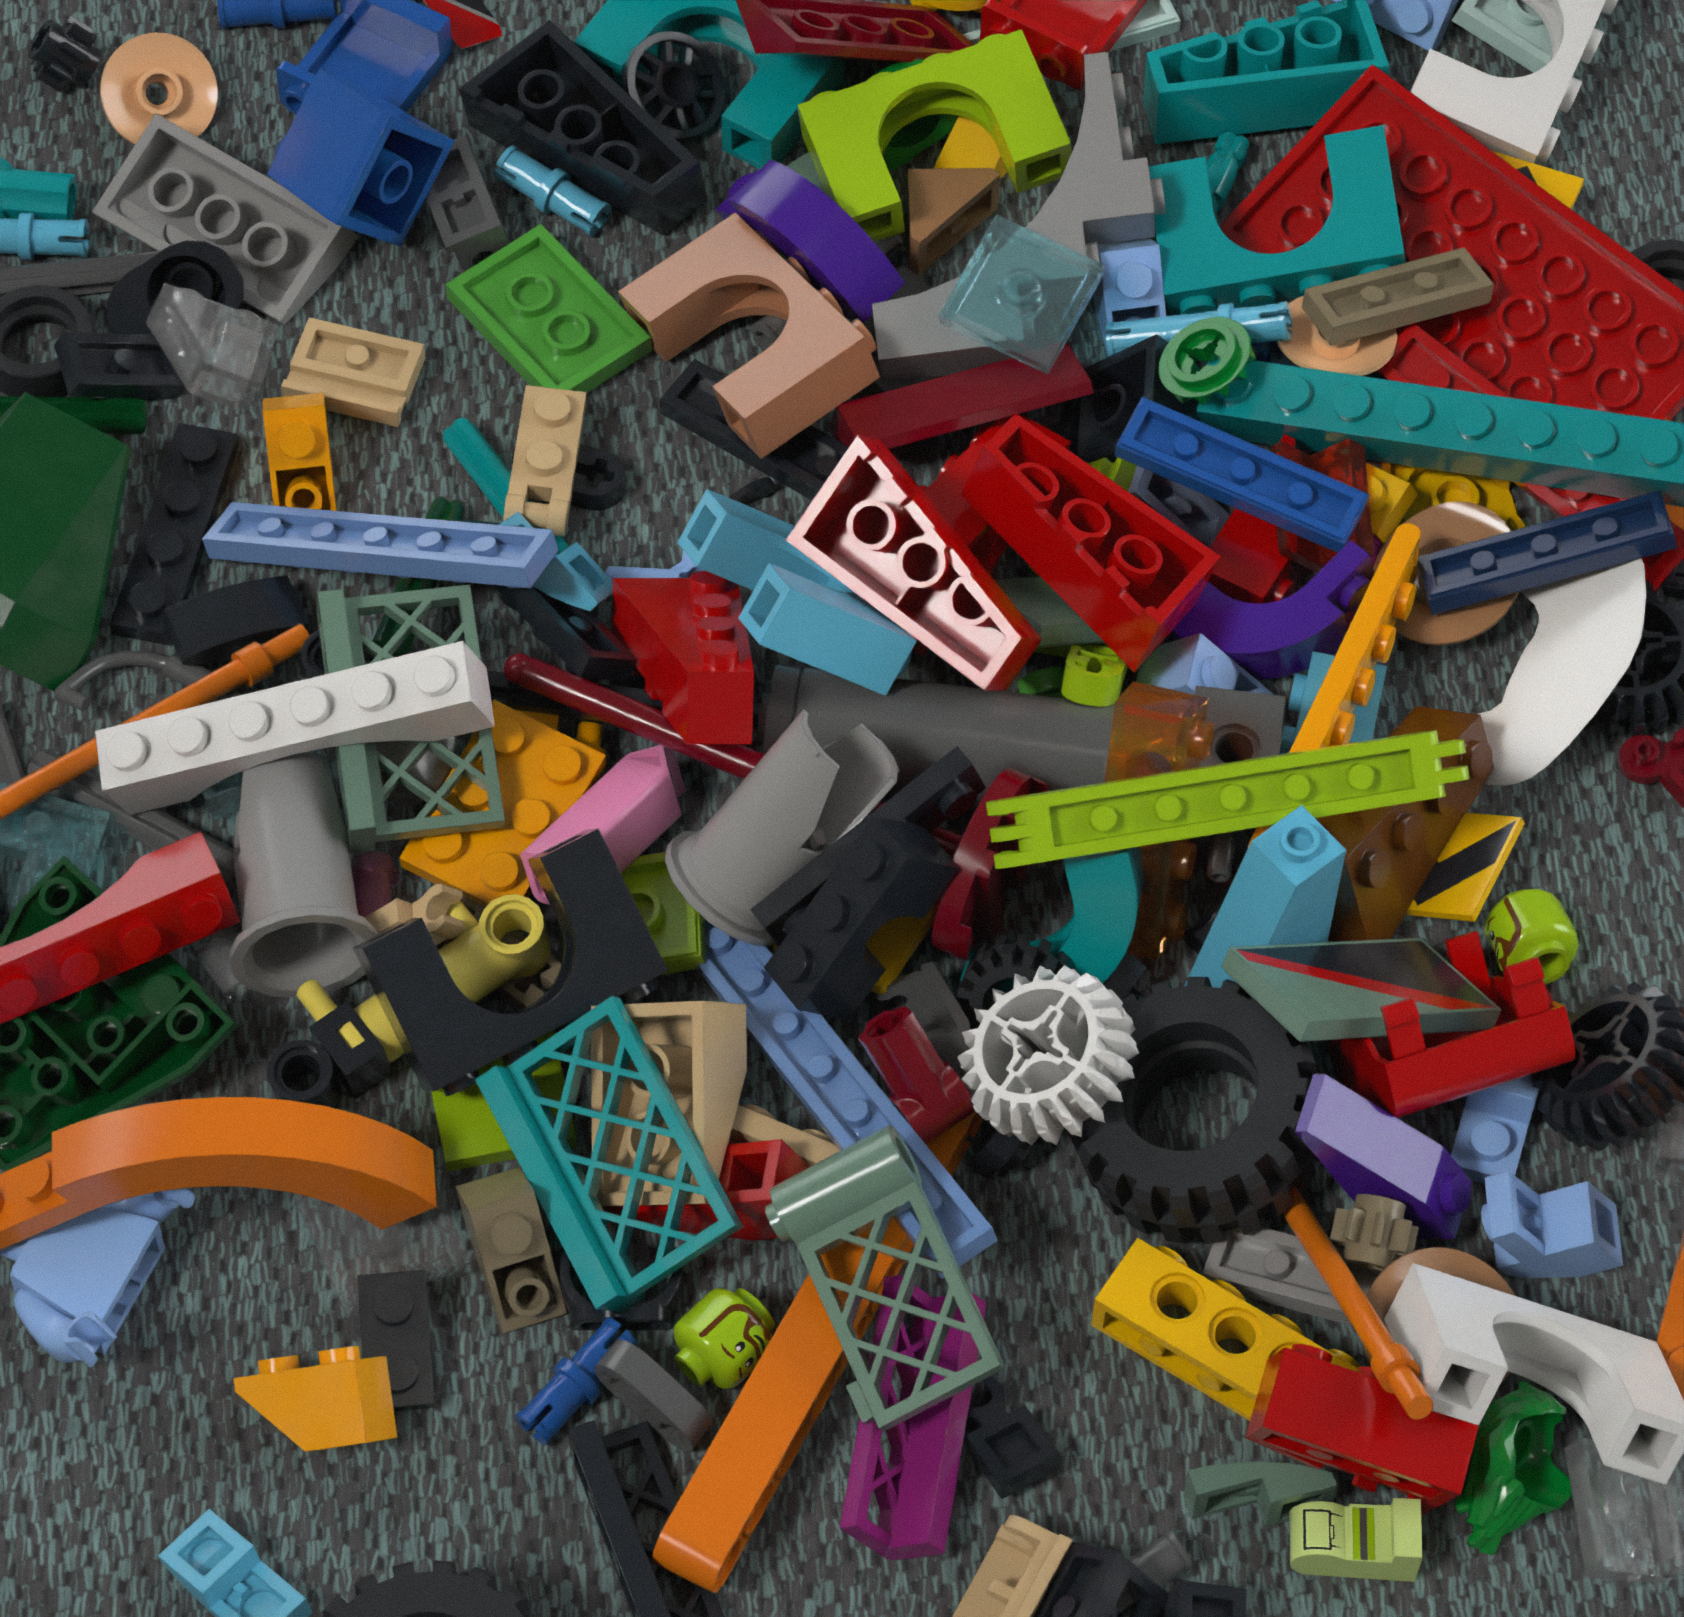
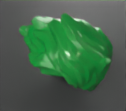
(1512, 1468)

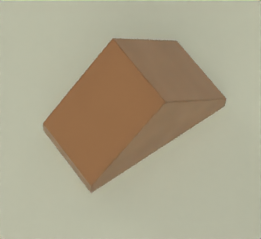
(946, 208)

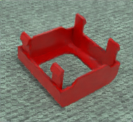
(1425, 1070)

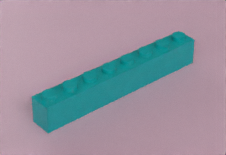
(1455, 430)

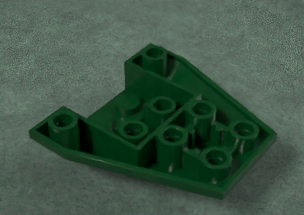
(56, 537)
(100, 1044)

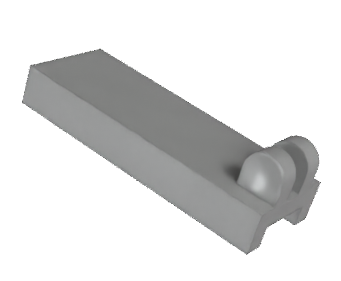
(1277, 1271)

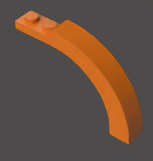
(220, 1143)

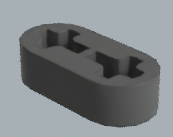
(653, 1395)

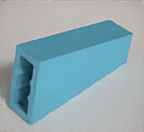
(1278, 894)

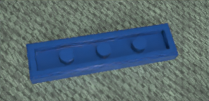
(1241, 475)

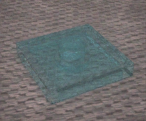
(1021, 294)

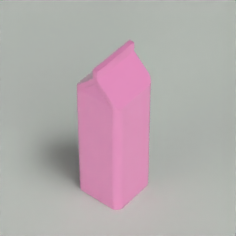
(627, 805)

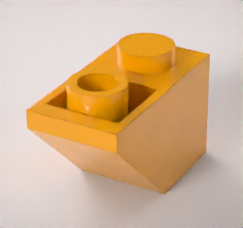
(299, 451)
(324, 1404)

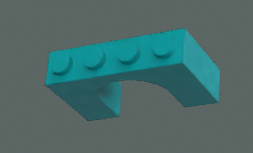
(764, 116)
(1209, 270)

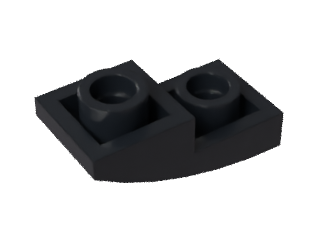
(230, 617)

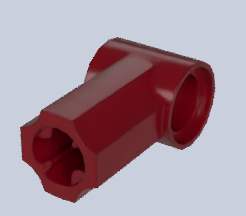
(920, 1083)

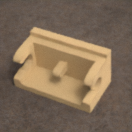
(1015, 1571)

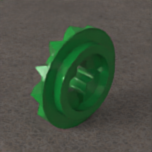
(1205, 341)

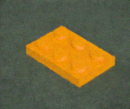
(538, 780)

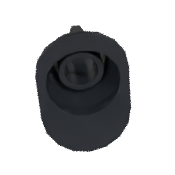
(182, 265)

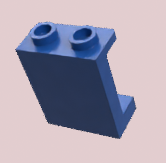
(377, 44)

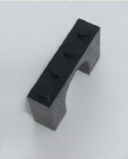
(603, 957)

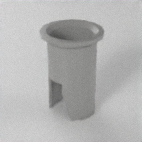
(778, 822)
(294, 881)

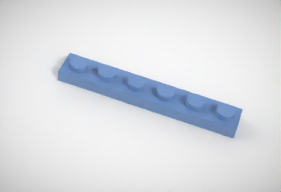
(381, 544)

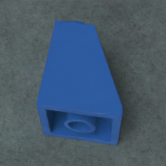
(359, 159)

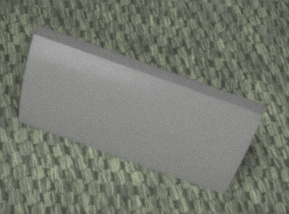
(189, 190)

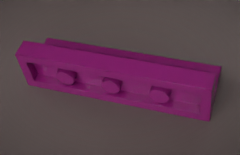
(917, 1492)

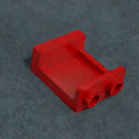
(1061, 30)

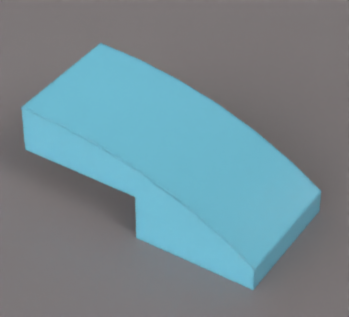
(570, 575)
(228, 1574)

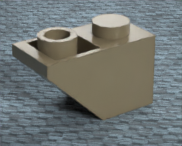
(511, 1249)

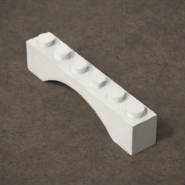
(394, 699)

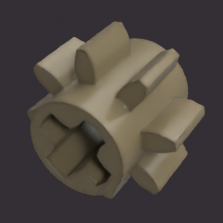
(1373, 1232)

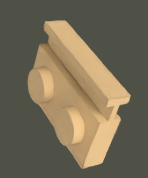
(356, 370)

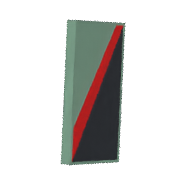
(1340, 986)

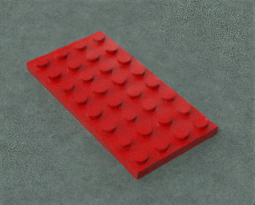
(1568, 305)

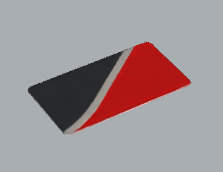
(469, 21)

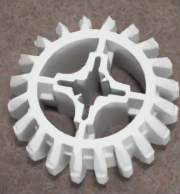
(1030, 1059)

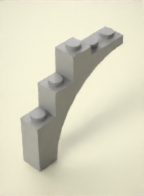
(1097, 201)

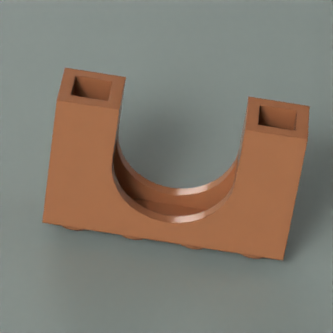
(737, 275)

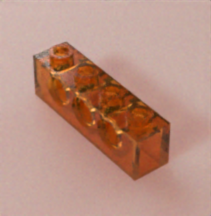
(1177, 728)

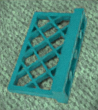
(559, 1181)

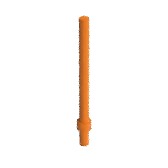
(247, 666)
(1390, 1360)

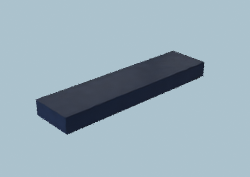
(1546, 552)

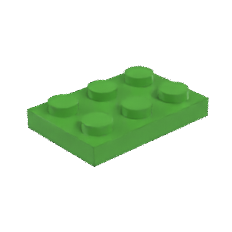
(548, 315)

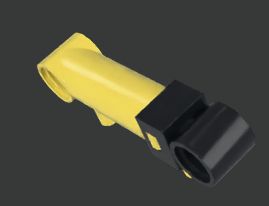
(360, 1042)

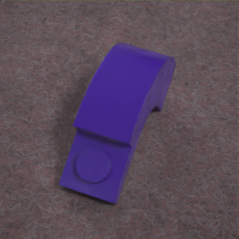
(817, 234)
(1280, 635)

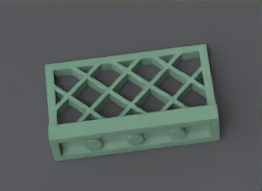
(361, 763)

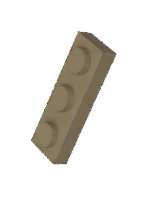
(1397, 296)

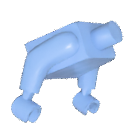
(87, 1273)

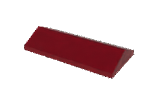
(848, 30)
(959, 401)

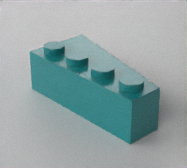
(1263, 75)

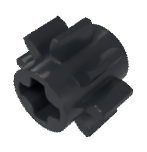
(64, 53)

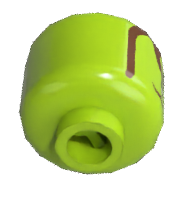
(1532, 926)
(722, 1338)

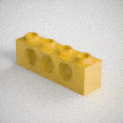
(1188, 1346)

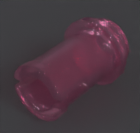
(374, 881)

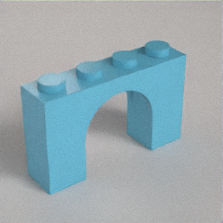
(793, 599)

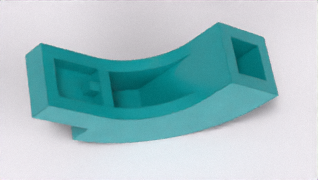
(1106, 907)

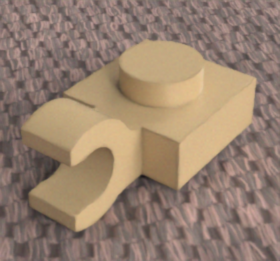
(430, 907)

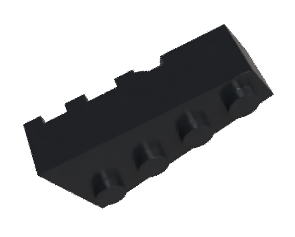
(578, 119)

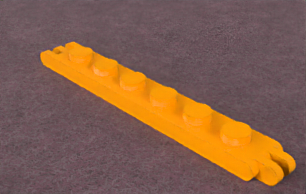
(1365, 643)

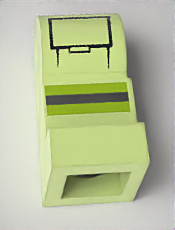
(1357, 1539)

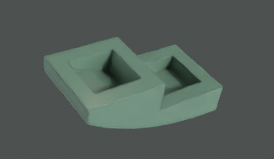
(1271, 1485)

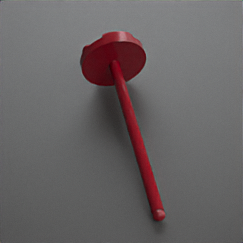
(969, 898)

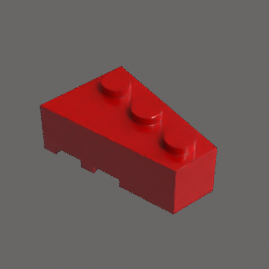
(1354, 1425)

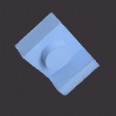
(1551, 1232)

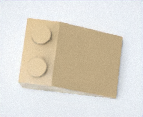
(704, 1064)

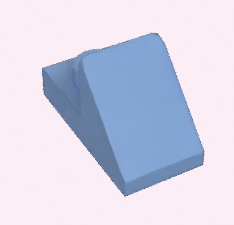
(1494, 1128)

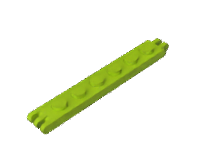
(1224, 797)

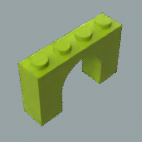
(987, 83)

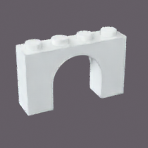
(1517, 112)
(1475, 1334)

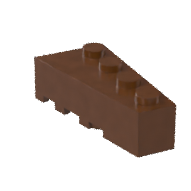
(1399, 844)

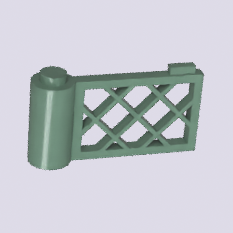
(836, 1204)

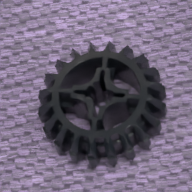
(1657, 652)
(1622, 1070)

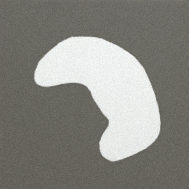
(1567, 669)

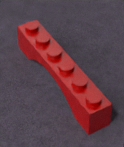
(150, 911)

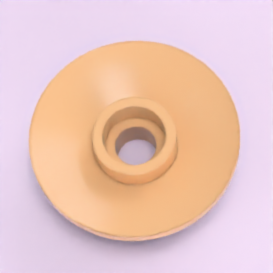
(162, 61)
(1352, 357)

